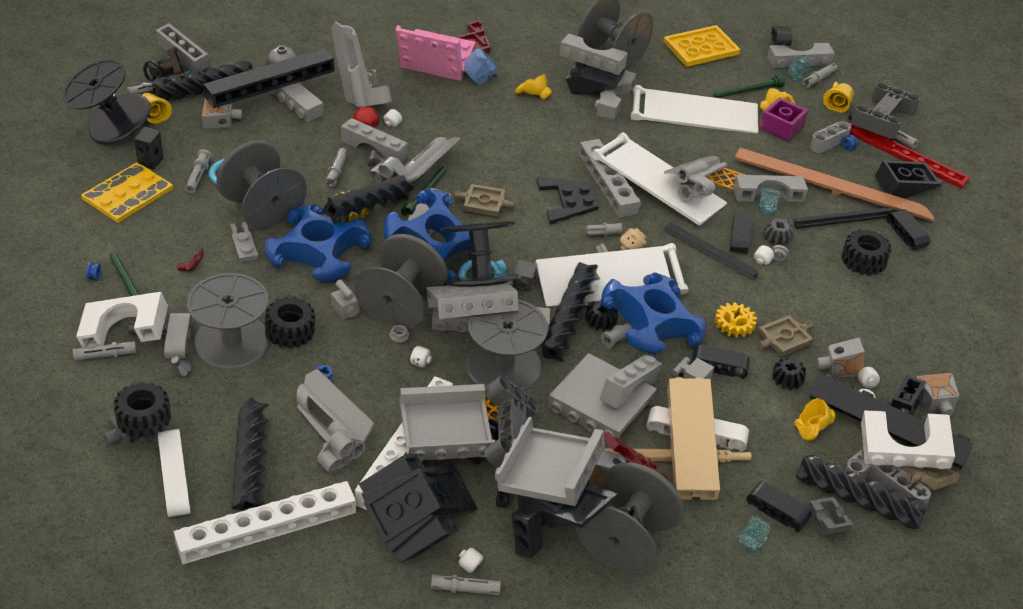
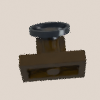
(164, 67)

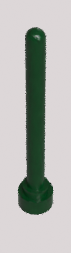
(776, 81)
(409, 208)
(123, 273)

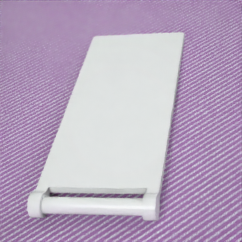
(695, 110)
(648, 173)
(625, 266)

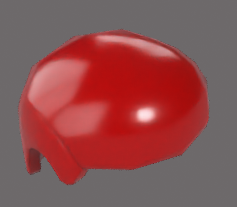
(367, 116)

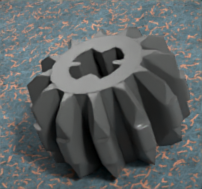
(778, 231)

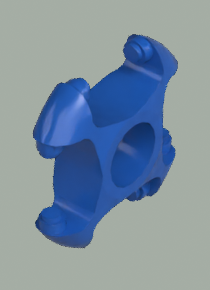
(435, 218)
(323, 255)
(653, 313)

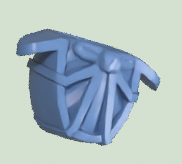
(480, 66)

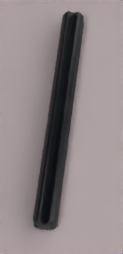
(841, 217)
(712, 251)

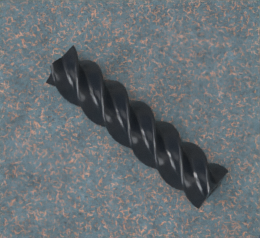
(193, 82)
(367, 197)
(569, 311)
(248, 456)
(868, 494)

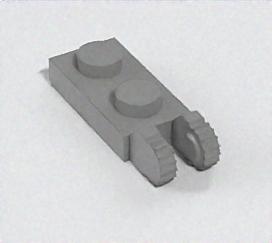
(244, 243)

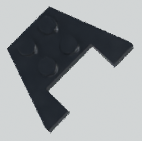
(575, 197)

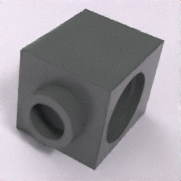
(528, 274)

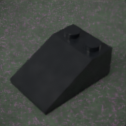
(588, 79)
(906, 178)

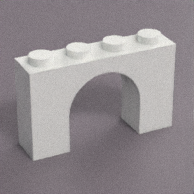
(101, 315)
(883, 450)

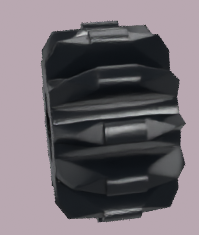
(601, 317)
(789, 373)

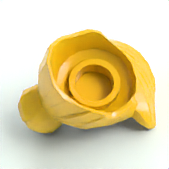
(535, 87)
(772, 95)
(814, 419)

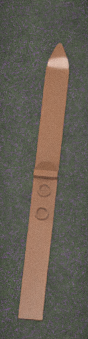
(835, 184)

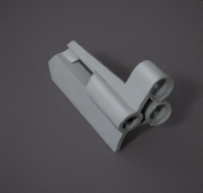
(354, 74)
(417, 166)
(693, 177)
(348, 431)

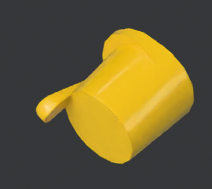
(838, 97)
(159, 110)

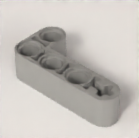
(888, 475)

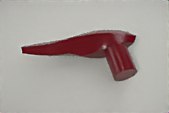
(192, 264)

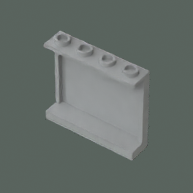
(472, 299)
(580, 400)
(445, 421)
(549, 464)

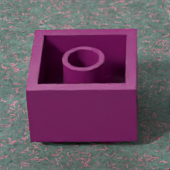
(783, 119)

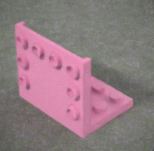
(433, 52)

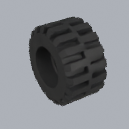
(866, 252)
(289, 322)
(142, 410)

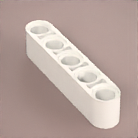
(727, 434)
(173, 473)

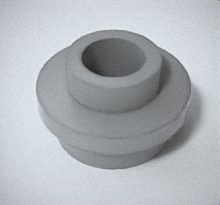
(780, 252)
(399, 334)

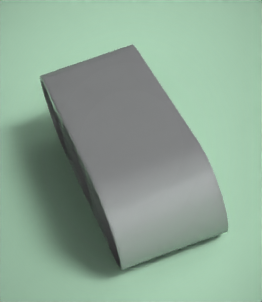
(829, 136)
(177, 335)

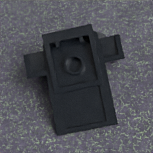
(415, 504)
(536, 513)

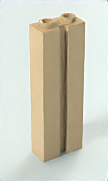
(693, 438)

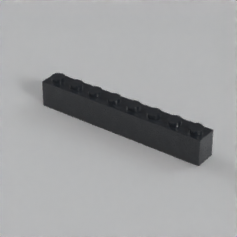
(268, 78)
(900, 423)

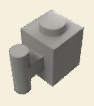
(344, 301)
(696, 369)

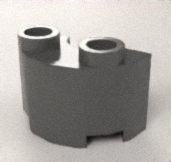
(830, 517)

